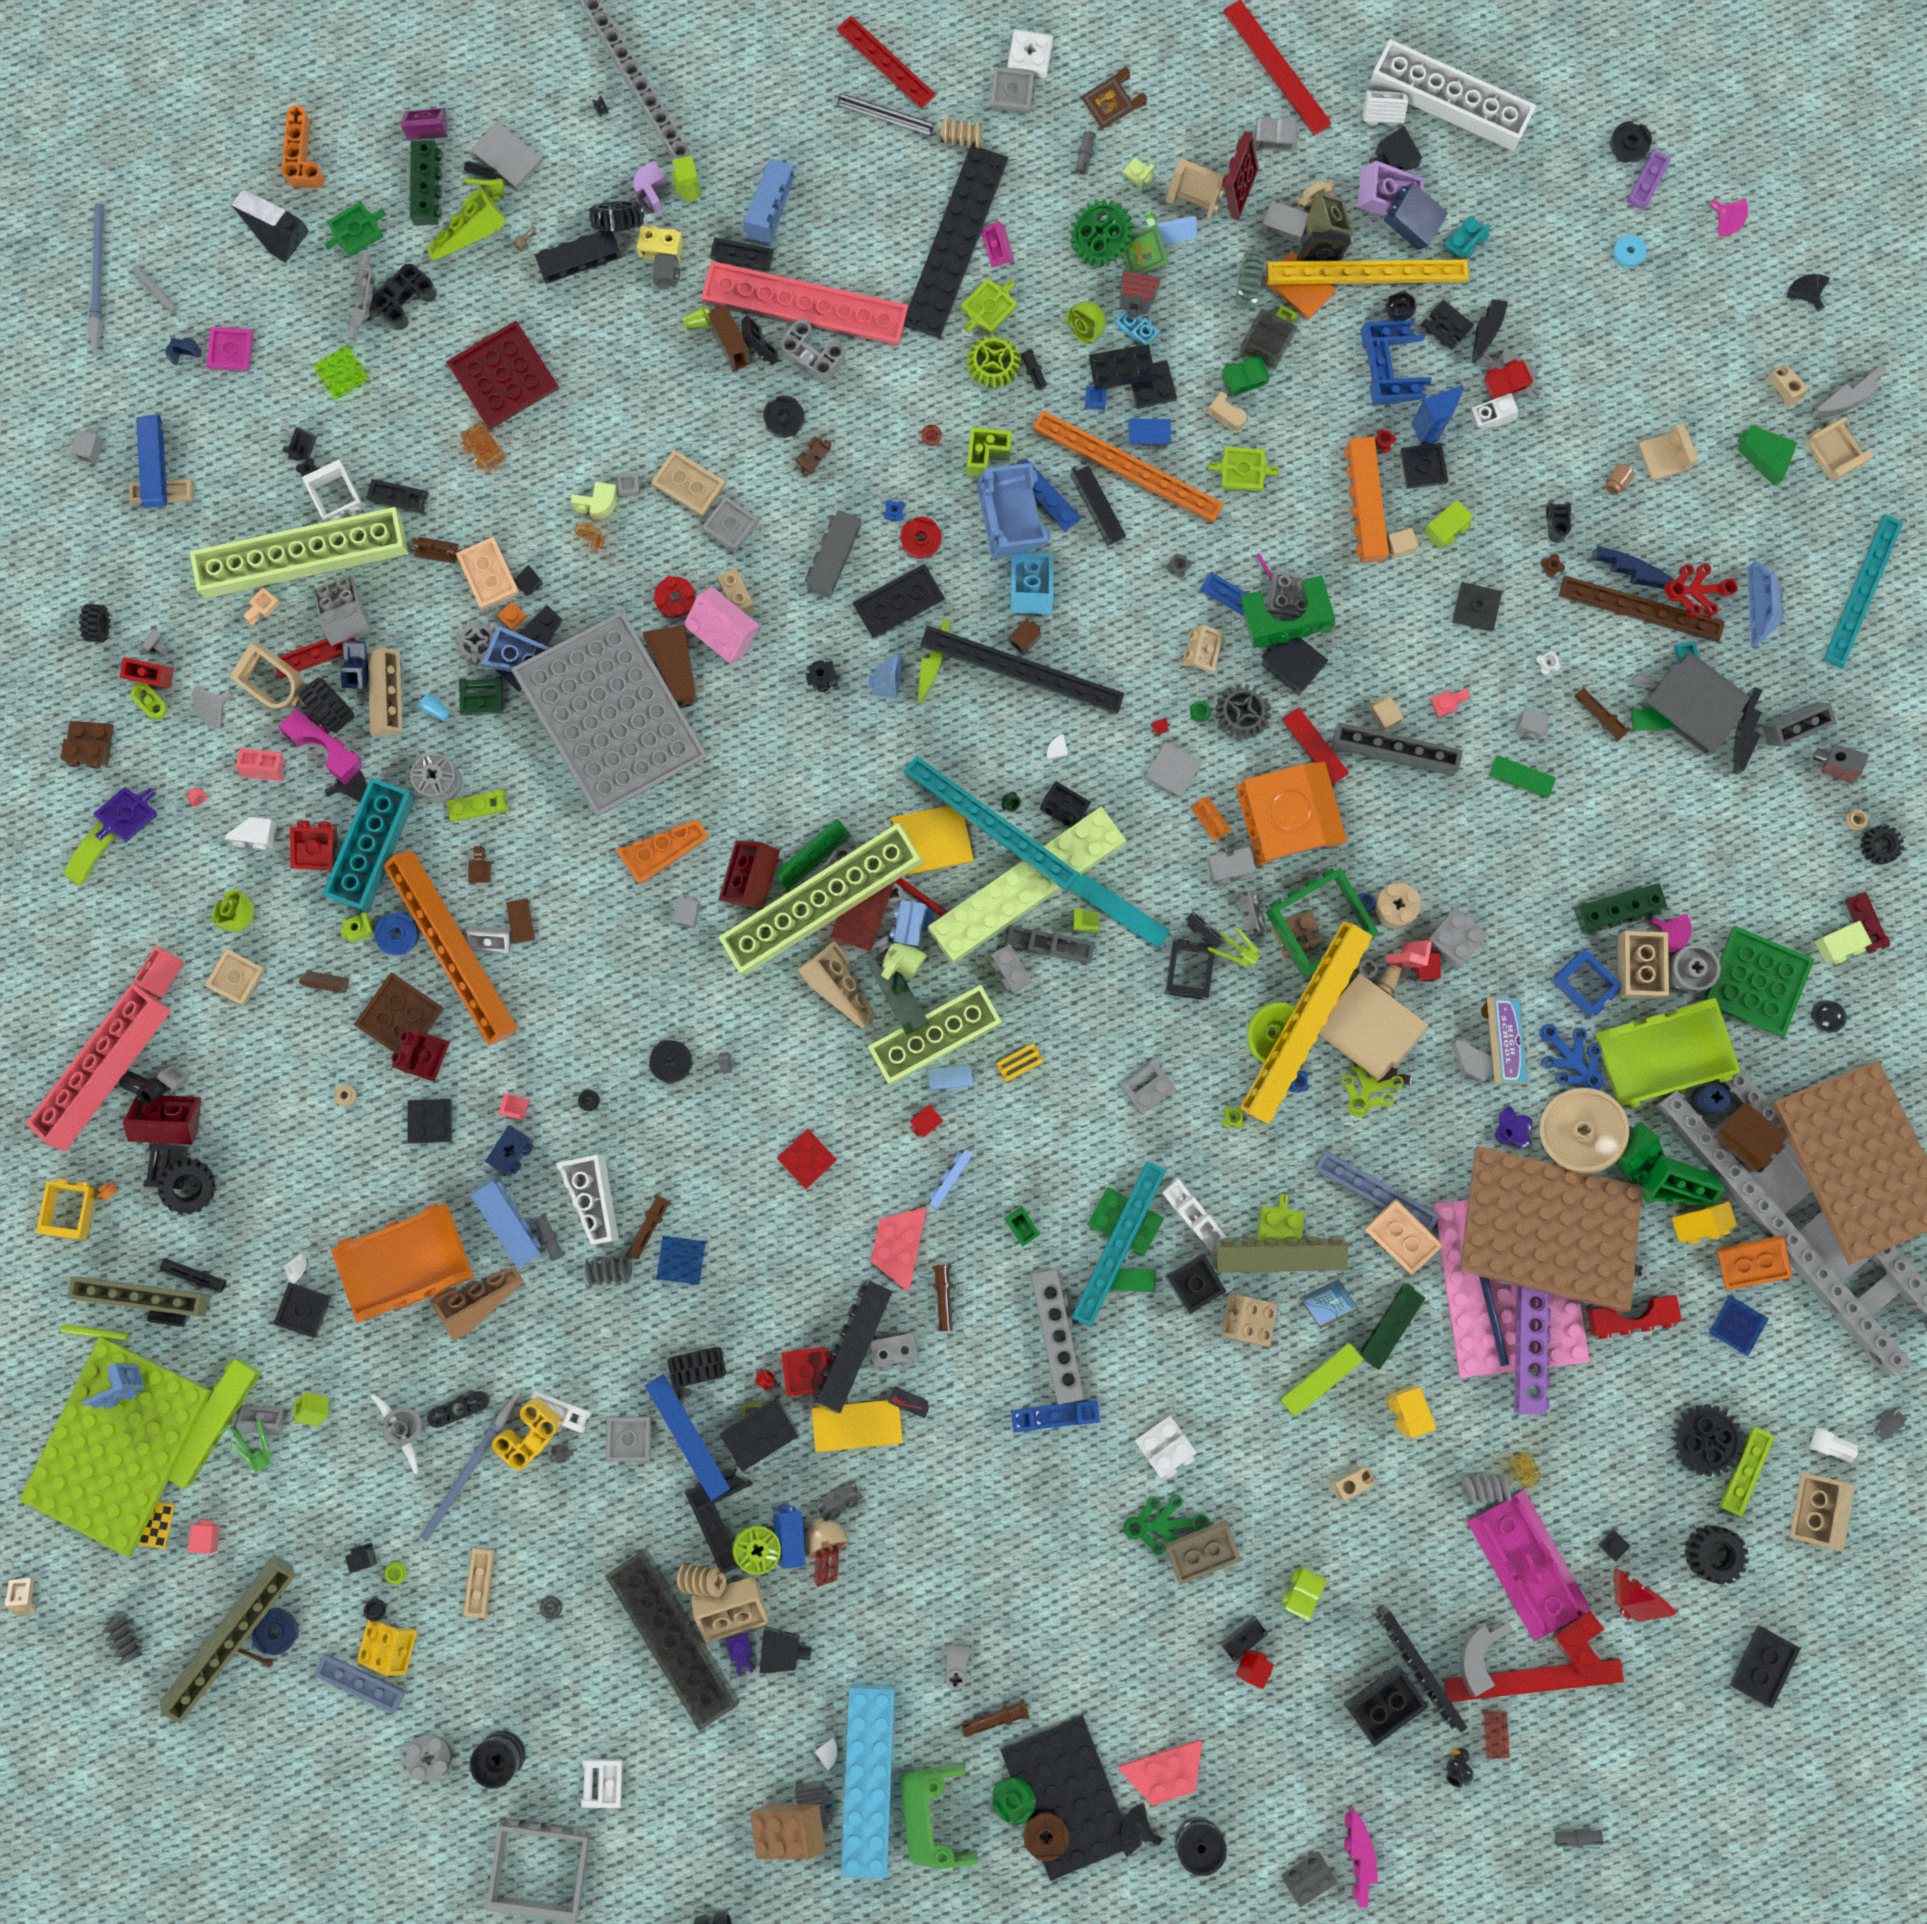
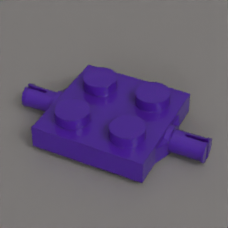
(125, 814)

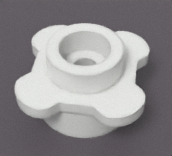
(1552, 658)

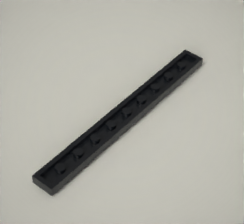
(1022, 669)

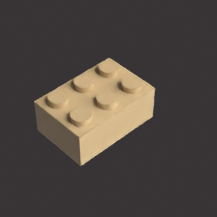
(1643, 965)

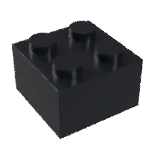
(1195, 1283)

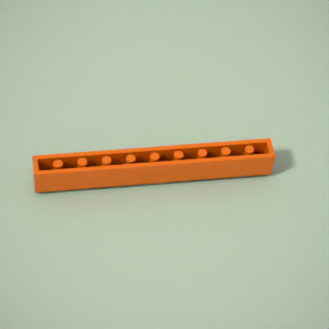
(450, 947)

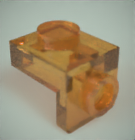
(589, 532)

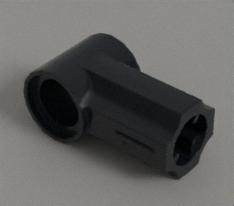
(145, 1089)

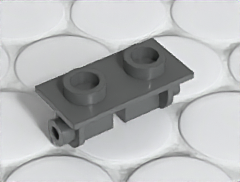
(849, 1498)

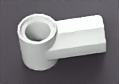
(1828, 1444)

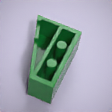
(1680, 1182)

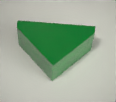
(1022, 1226)

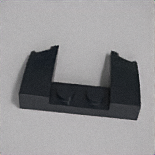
(712, 1524)

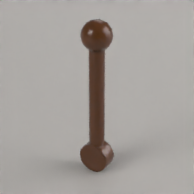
(267, 1662)

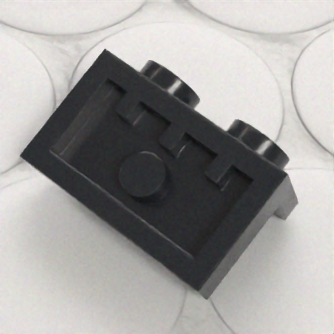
(1064, 805)

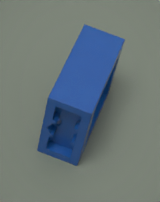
(1588, 1009)
(789, 1531)

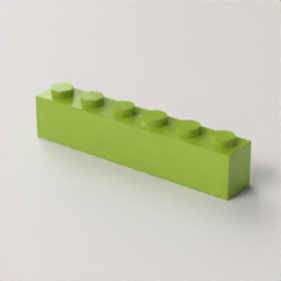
(214, 1420)

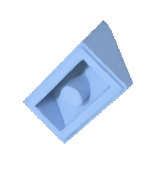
(1178, 230)
(950, 1077)

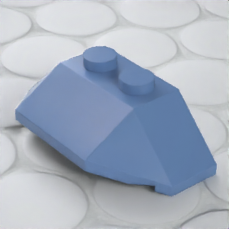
(1764, 602)

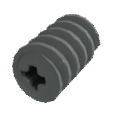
(608, 1271)
(122, 1640)

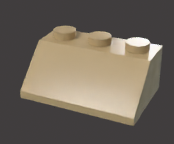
(1822, 1511)
(732, 1613)

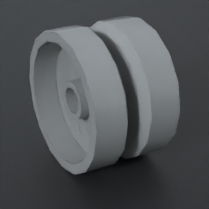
(1693, 969)

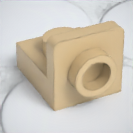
(20, 1596)

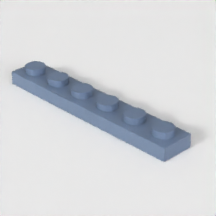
(1371, 1187)

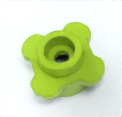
(1228, 1121)

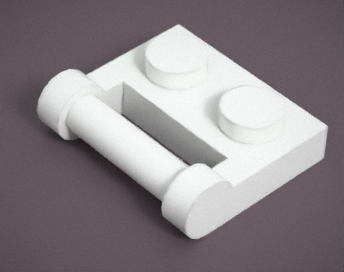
(609, 1783)

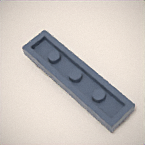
(359, 1683)

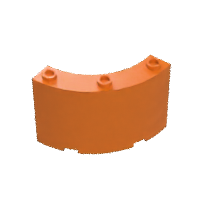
(402, 1263)

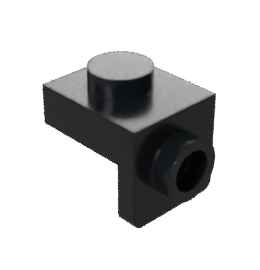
(300, 445)

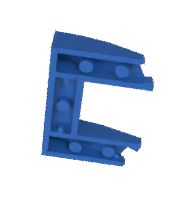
(1377, 339)

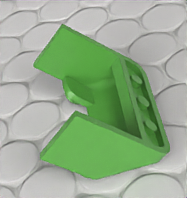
(916, 1789)

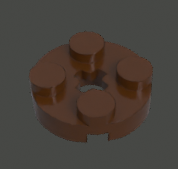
(1055, 1846)

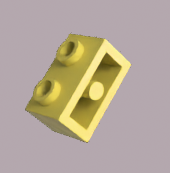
(659, 242)

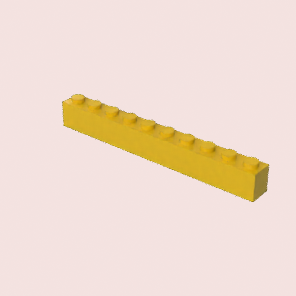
(1306, 1022)

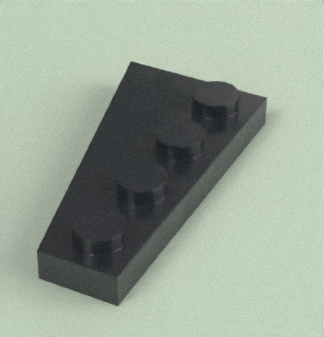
(539, 629)

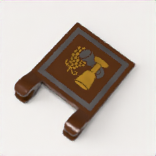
(1110, 101)

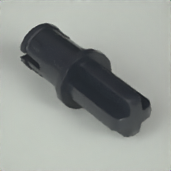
(1034, 370)

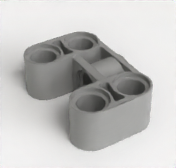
(808, 358)

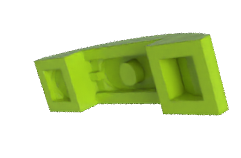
(87, 855)

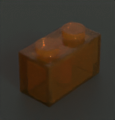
(483, 447)

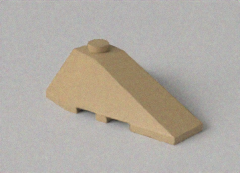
(830, 978)

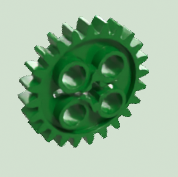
(1112, 245)

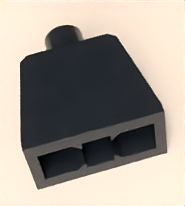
(1398, 151)
(781, 1651)

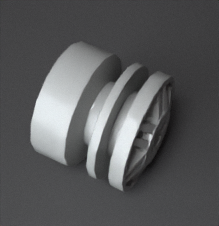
(437, 790)

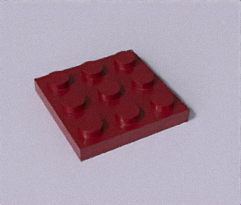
(1241, 175)

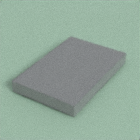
(507, 155)

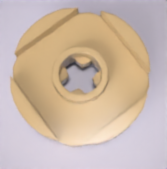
(1309, 194)

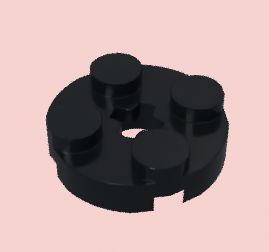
(1635, 132)
(777, 407)
(682, 1064)

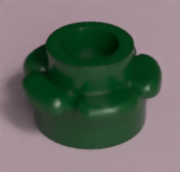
(1010, 802)

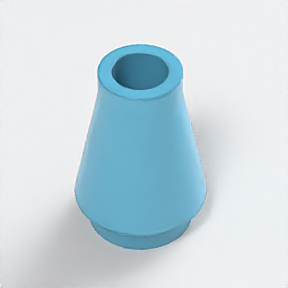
(433, 707)

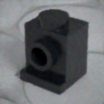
(361, 1558)

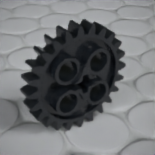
(1698, 1457)

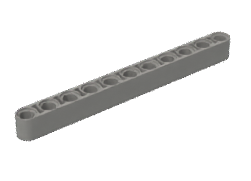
(637, 80)

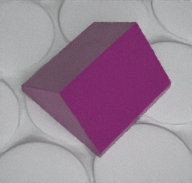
(424, 124)

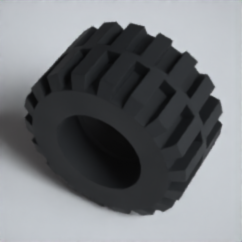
(326, 705)
(194, 1202)
(696, 1367)
(1699, 1549)

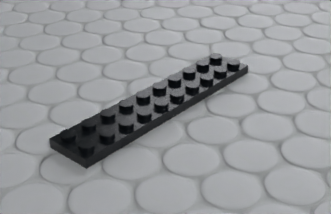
(955, 241)

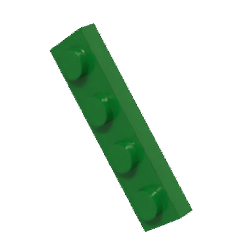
(812, 854)

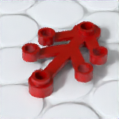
(1677, 591)

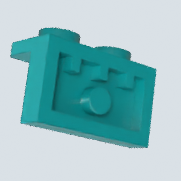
(1466, 237)

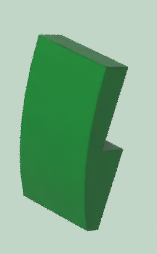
(1134, 1280)

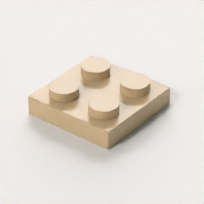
(235, 977)

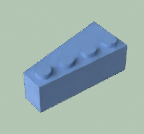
(768, 202)

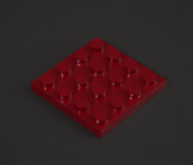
(502, 375)

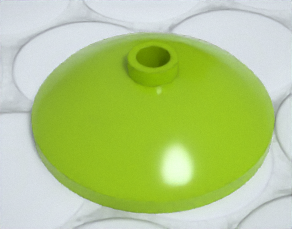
(1269, 1016)

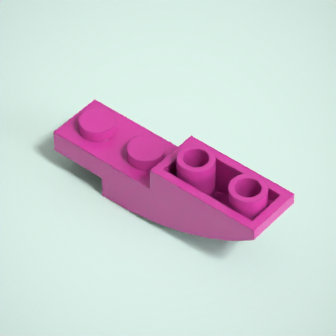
(1360, 1848)

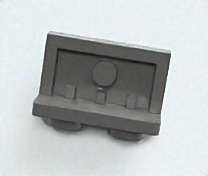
(1309, 1879)

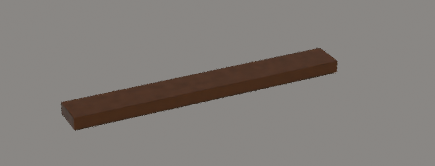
(1640, 608)

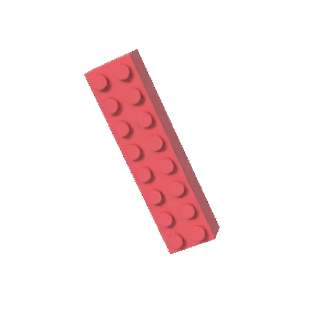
(98, 1067)

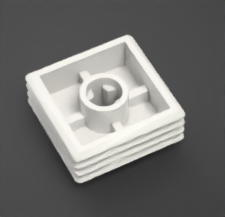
(1026, 42)

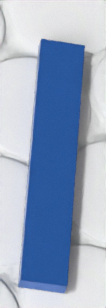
(687, 1437)

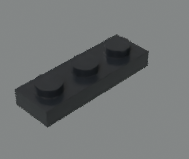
(741, 254)

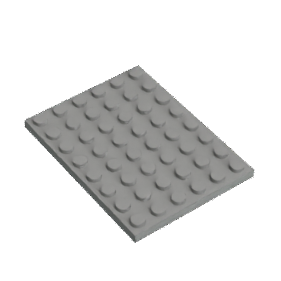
(609, 713)

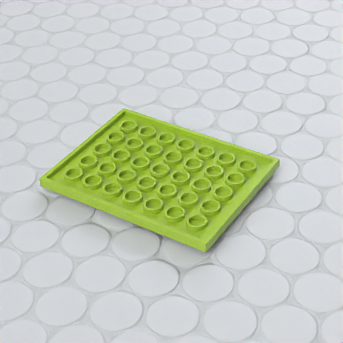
(113, 1463)

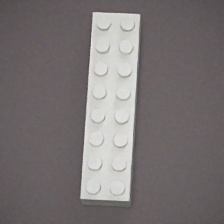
(1452, 95)

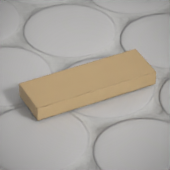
(176, 491)
(479, 1582)

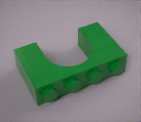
(1267, 630)

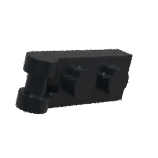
(397, 495)

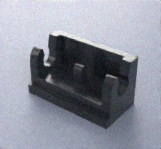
(1244, 1638)

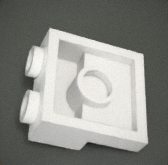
(1166, 1447)

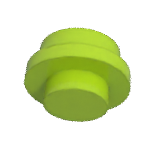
(395, 1573)

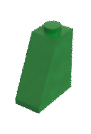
(1767, 452)

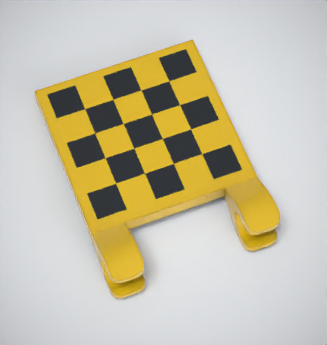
(158, 1527)

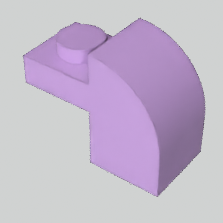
(647, 182)

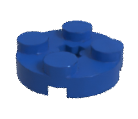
(391, 923)

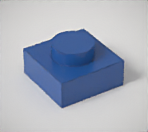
(1095, 398)

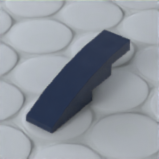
(1640, 571)

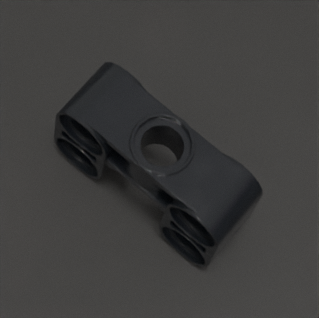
(398, 291)

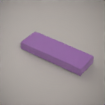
(1648, 179)

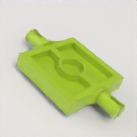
(989, 306)
(1243, 469)
(1280, 1221)

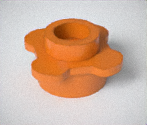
(107, 1190)

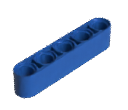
(151, 461)

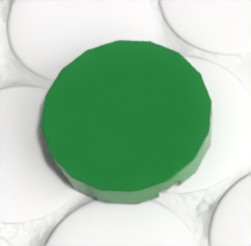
(1013, 1800)

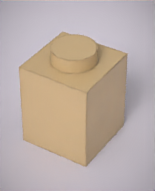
(1402, 543)
(1385, 713)

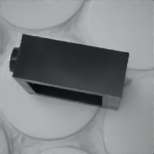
(1186, 991)

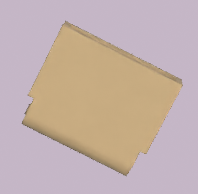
(1372, 1027)

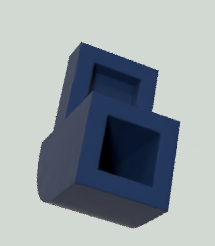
(355, 670)

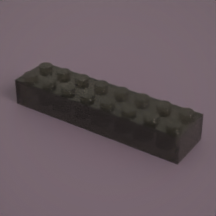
(672, 1639)

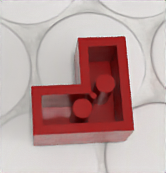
(1574, 1644)

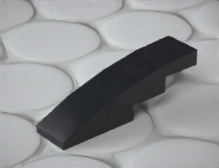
(1745, 735)

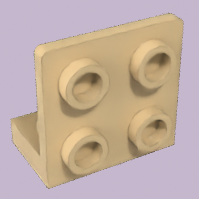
(1668, 453)
(1249, 1320)

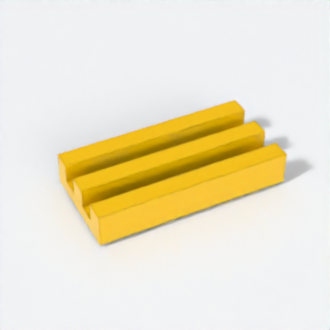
(1035, 1054)

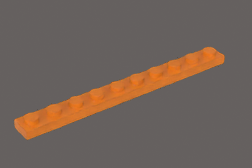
(1128, 466)

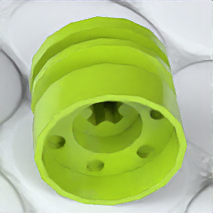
(744, 1544)

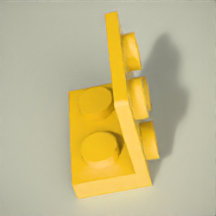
(386, 1648)

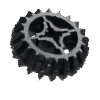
(616, 216)

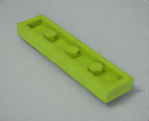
(1747, 1471)

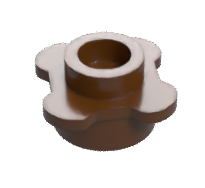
(1552, 571)

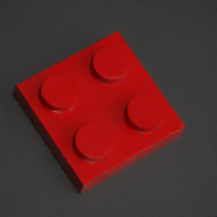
(807, 1159)

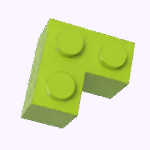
(987, 444)

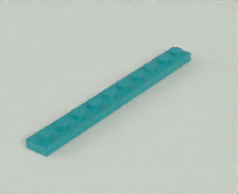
(992, 823)

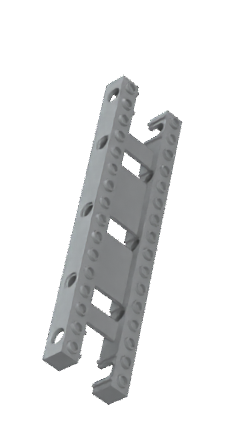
(1813, 1248)

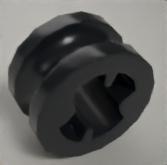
(600, 106)

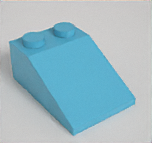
(1031, 583)

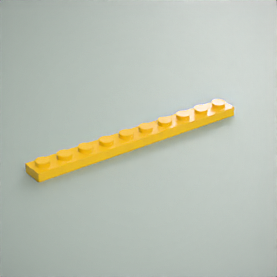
(1367, 272)

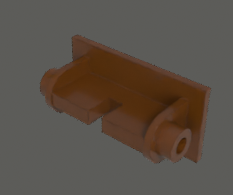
(817, 448)
(435, 550)

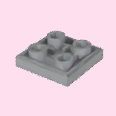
(1286, 595)

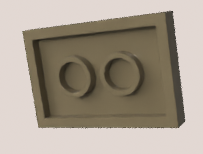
(1202, 1552)

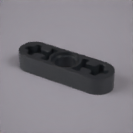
(441, 1409)

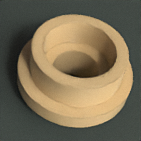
(1863, 820)
(351, 1095)

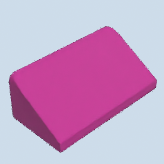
(997, 244)

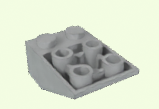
(341, 610)

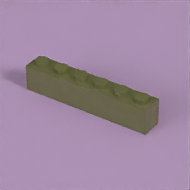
(1280, 1255)
(138, 1296)

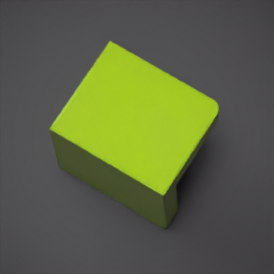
(1085, 921)
(311, 1409)

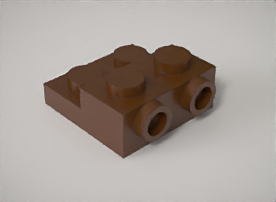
(87, 744)

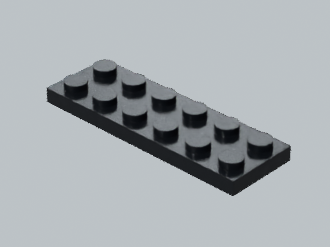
(1423, 1675)

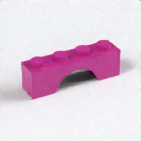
(301, 730)

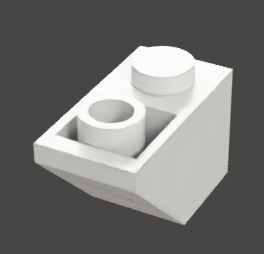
(1496, 412)
(254, 832)

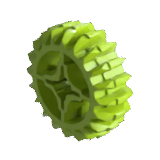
(982, 372)

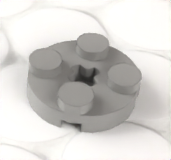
(421, 1769)

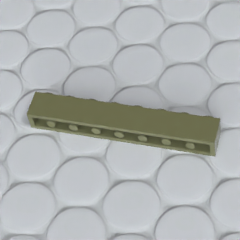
(227, 1639)

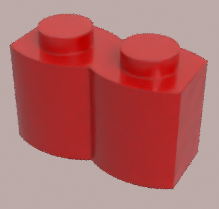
(1507, 380)

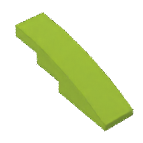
(930, 668)
(1321, 1379)

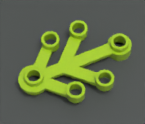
(1369, 1087)

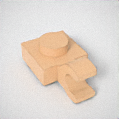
(261, 603)

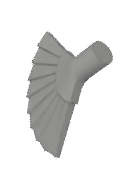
(210, 706)

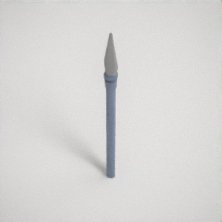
(95, 325)
(491, 1434)

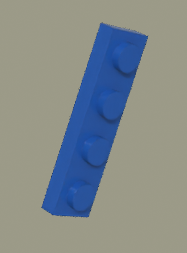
(1053, 502)

